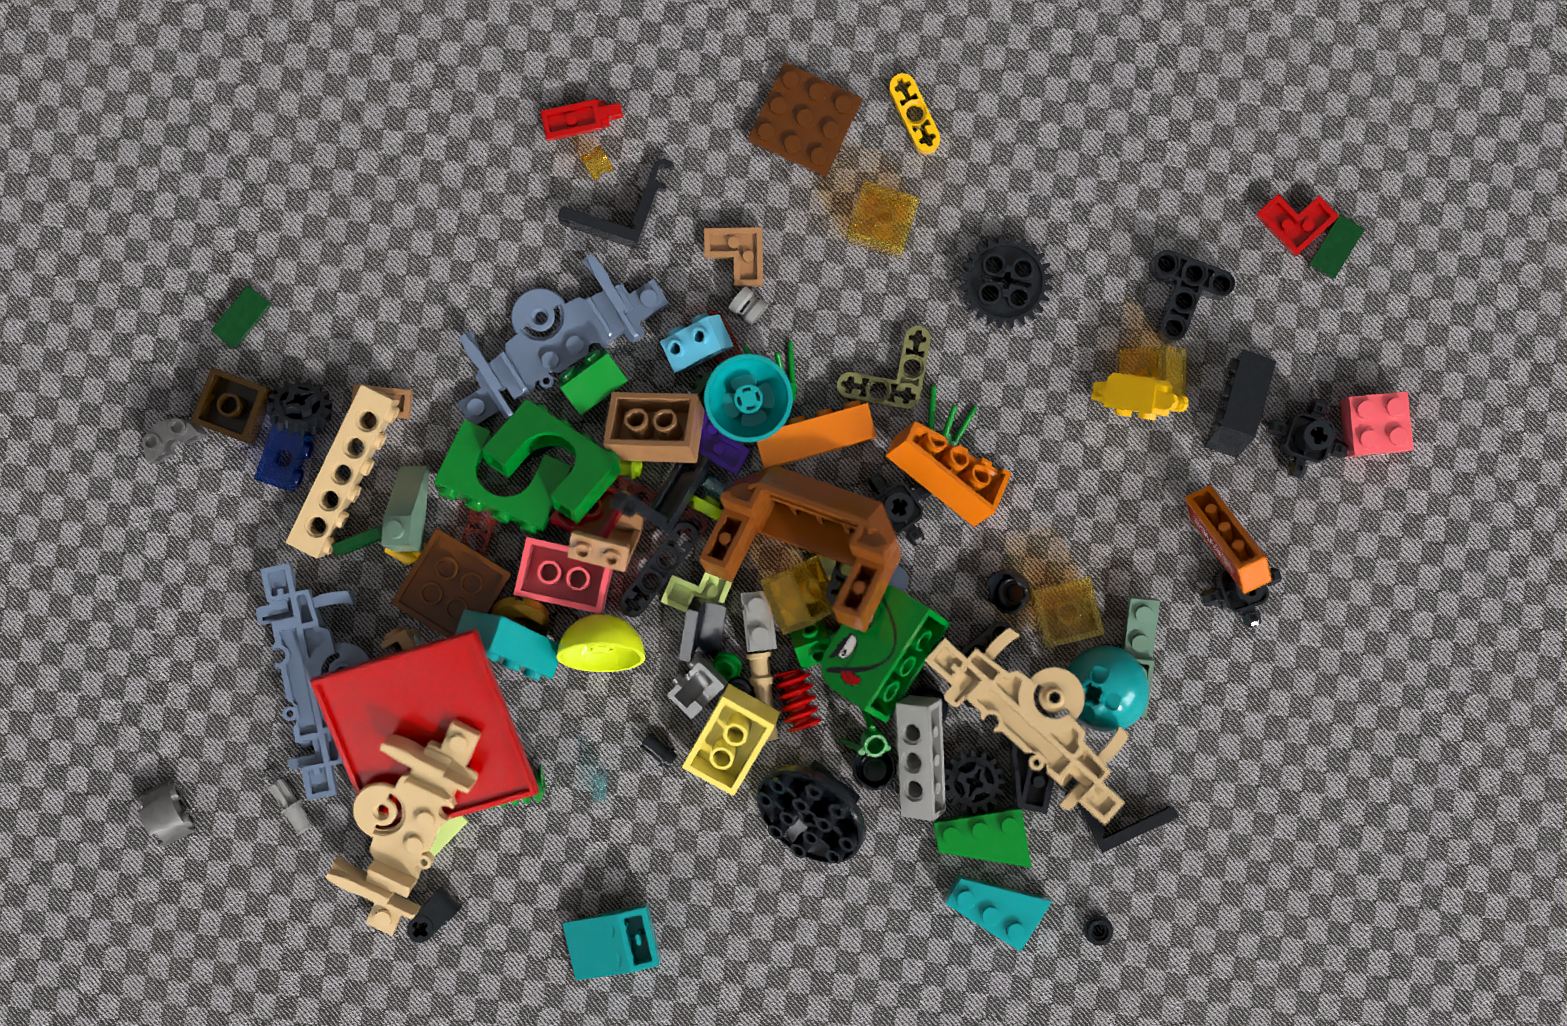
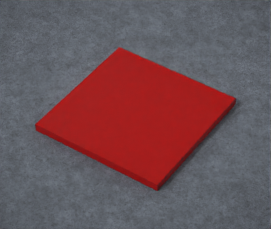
(418, 698)

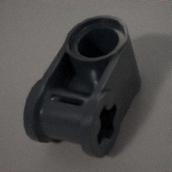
(435, 913)

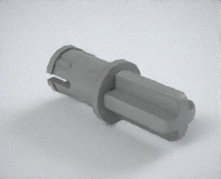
(290, 806)

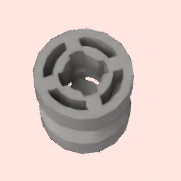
(753, 310)

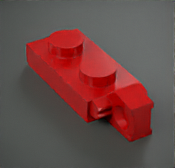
(579, 118)

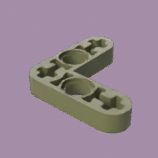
(902, 381)

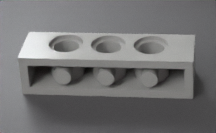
(928, 745)

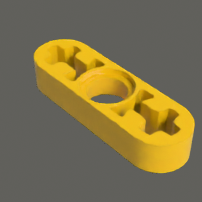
(898, 98)

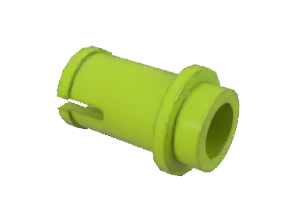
(631, 468)

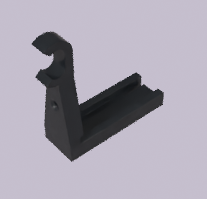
(615, 232)
(670, 499)
(1127, 833)

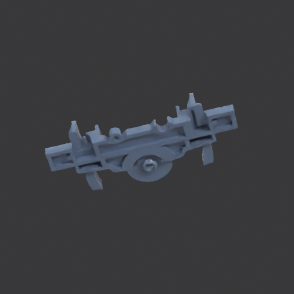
(534, 358)
(307, 646)

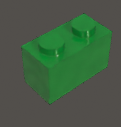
(591, 380)

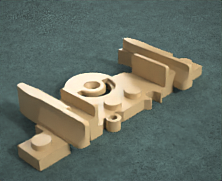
(1053, 741)
(402, 848)

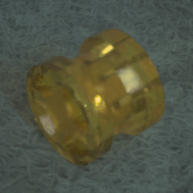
(597, 163)

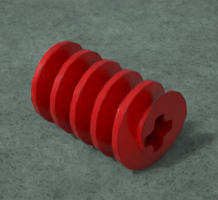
(797, 699)

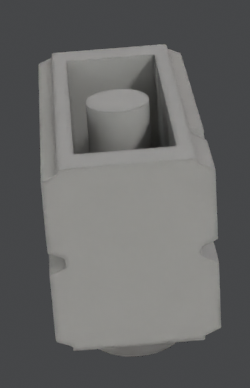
(758, 622)

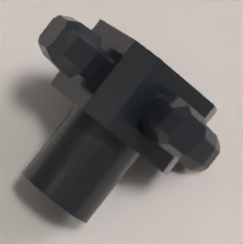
(1302, 447)
(911, 506)
(1233, 598)

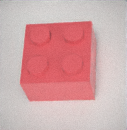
(1376, 424)

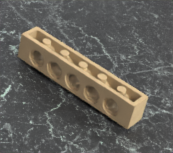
(304, 533)

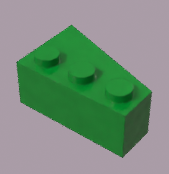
(987, 835)

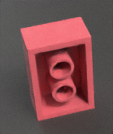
(556, 579)

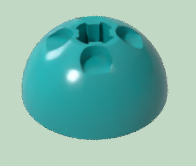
(742, 378)
(1118, 684)

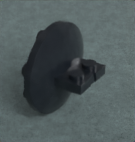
(813, 812)

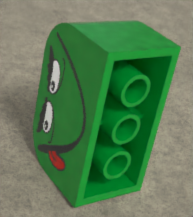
(882, 663)

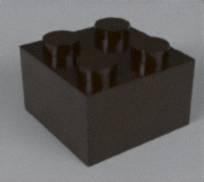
(232, 406)

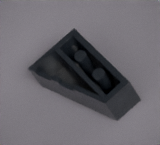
(1240, 403)
(1030, 787)

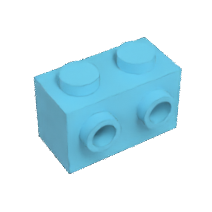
(696, 343)

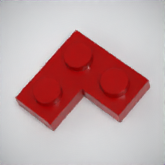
(1294, 229)

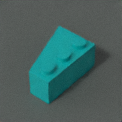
(513, 644)
(998, 908)

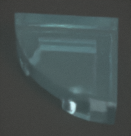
(600, 786)

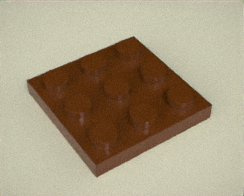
(805, 120)
(447, 582)

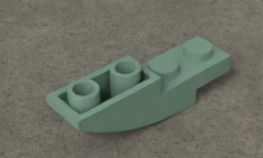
(1140, 634)

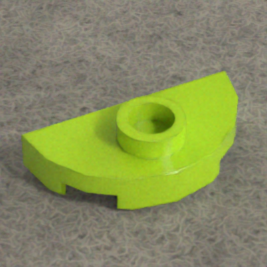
(706, 506)

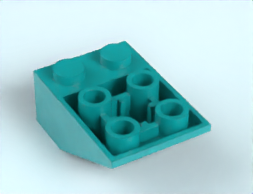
(612, 942)

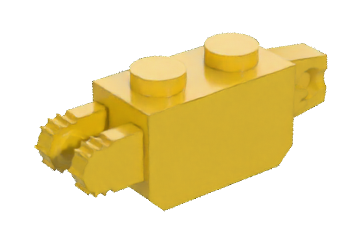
(1138, 394)

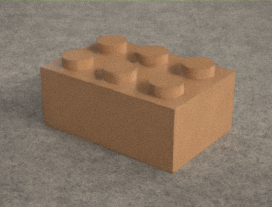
(654, 426)

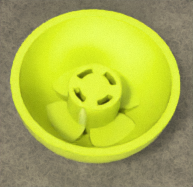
(601, 645)

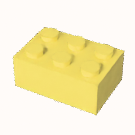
(731, 739)

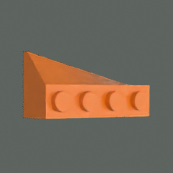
(949, 472)

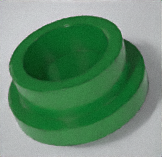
(727, 665)

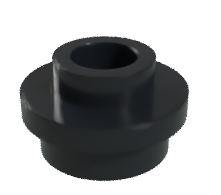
(1104, 937)

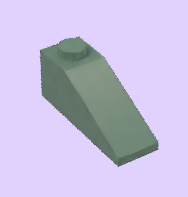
(406, 510)

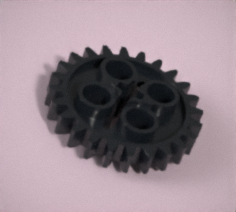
(1008, 255)

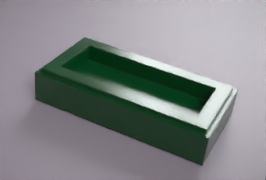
(1336, 246)
(241, 317)
(358, 541)

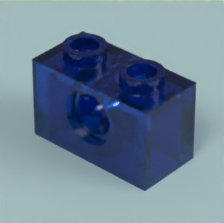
(270, 468)

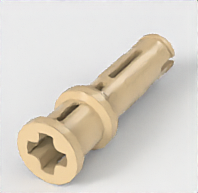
(762, 680)

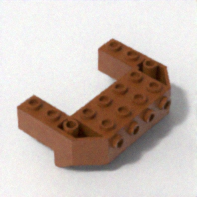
(815, 519)

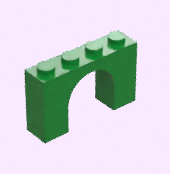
(535, 428)
(459, 480)

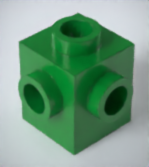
(811, 643)

